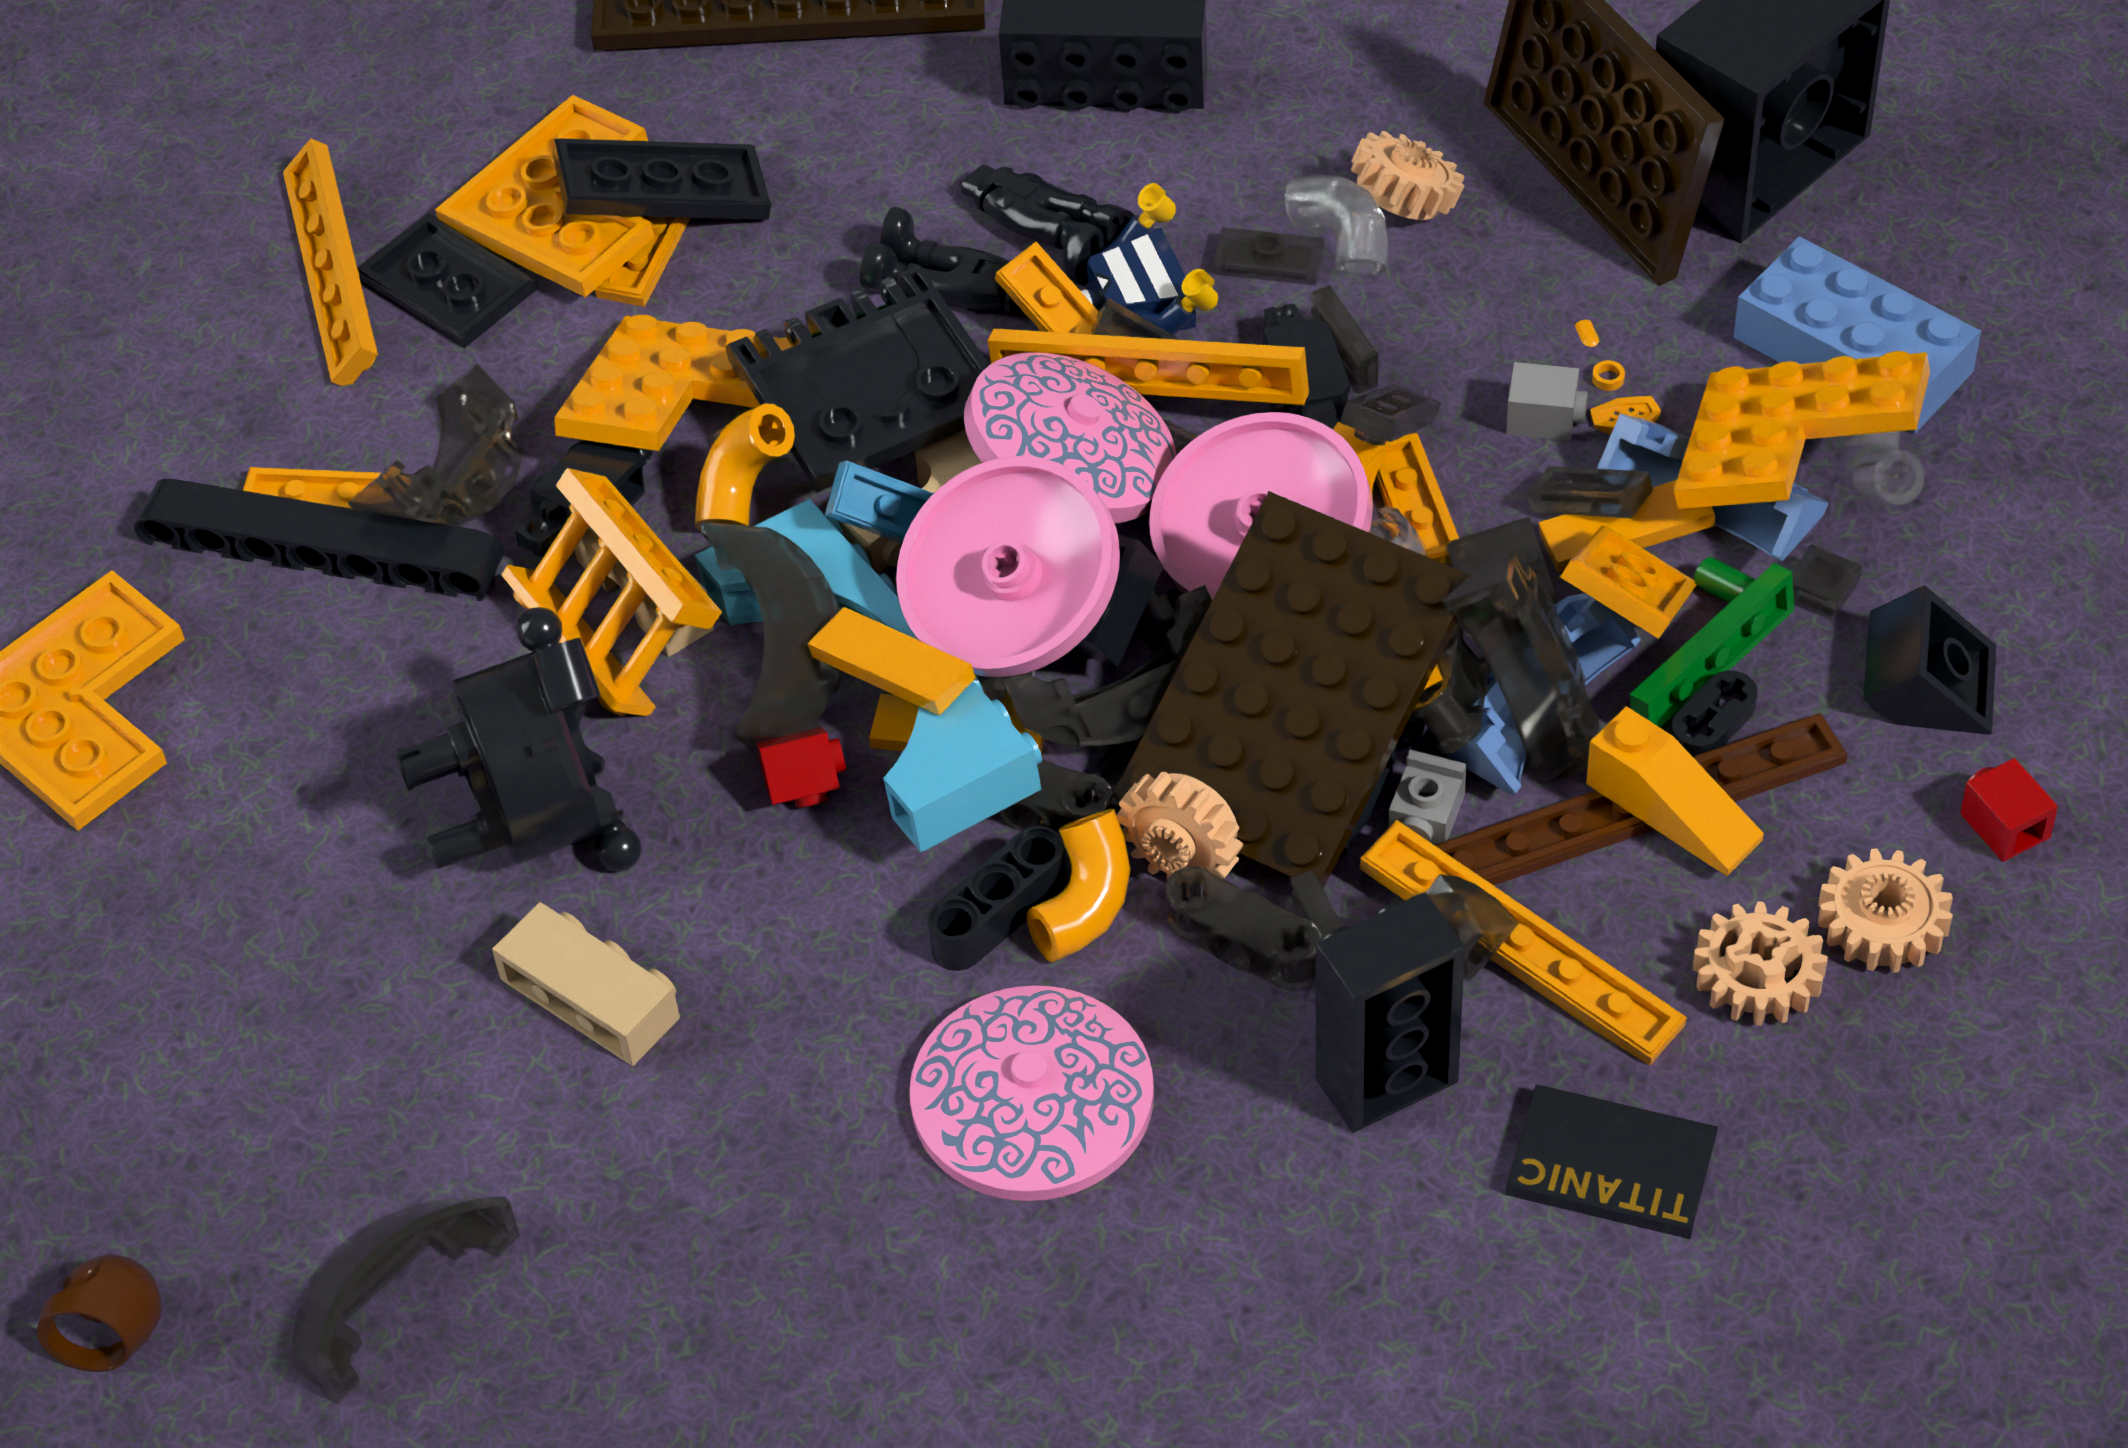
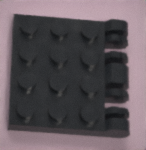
(867, 383)

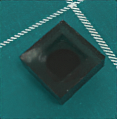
(1824, 580)

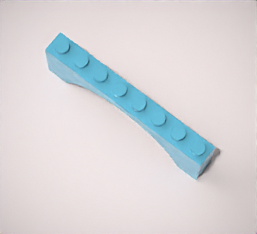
(955, 763)

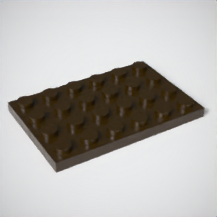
(1607, 122)
(1301, 682)

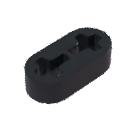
(1705, 707)

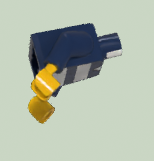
(1144, 272)

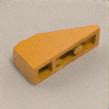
(1669, 791)

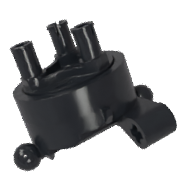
(525, 756)

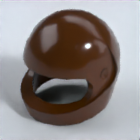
(107, 1291)

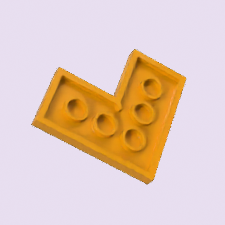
(520, 208)
(648, 380)
(1758, 421)
(53, 692)

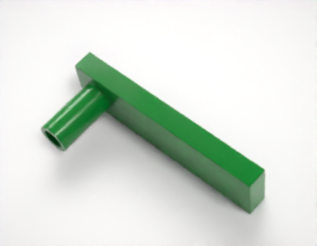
(1752, 614)

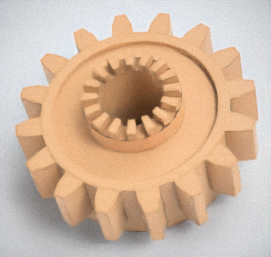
(1406, 176)
(1179, 825)
(1915, 915)

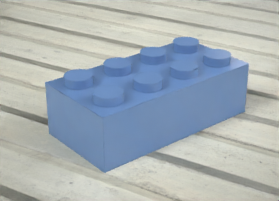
(1825, 308)

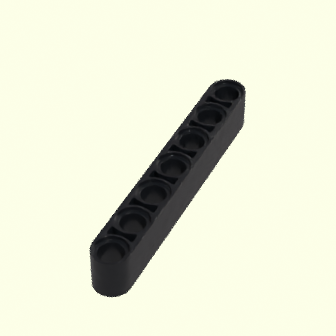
(320, 537)

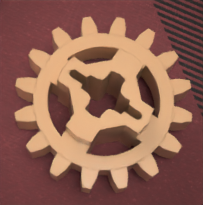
(1756, 966)

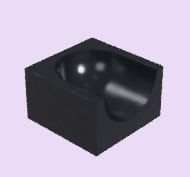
(1792, 94)

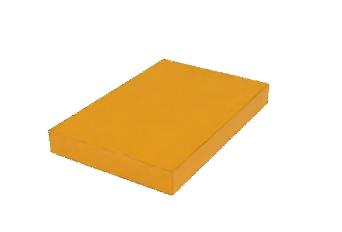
(1629, 580)

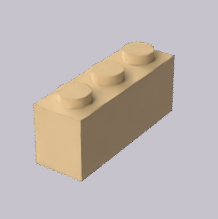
(587, 982)

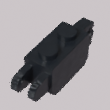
(1325, 370)
(551, 508)

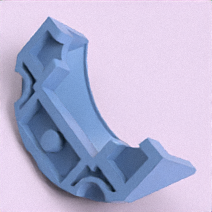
(1770, 526)
(1599, 640)

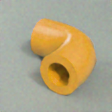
(736, 461)
(1094, 890)

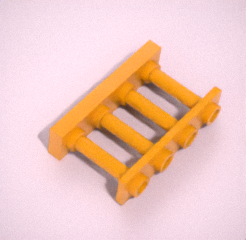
(650, 571)

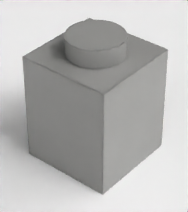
(1545, 401)

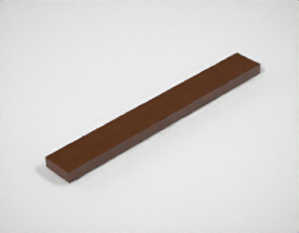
(1596, 822)

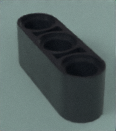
(1007, 875)

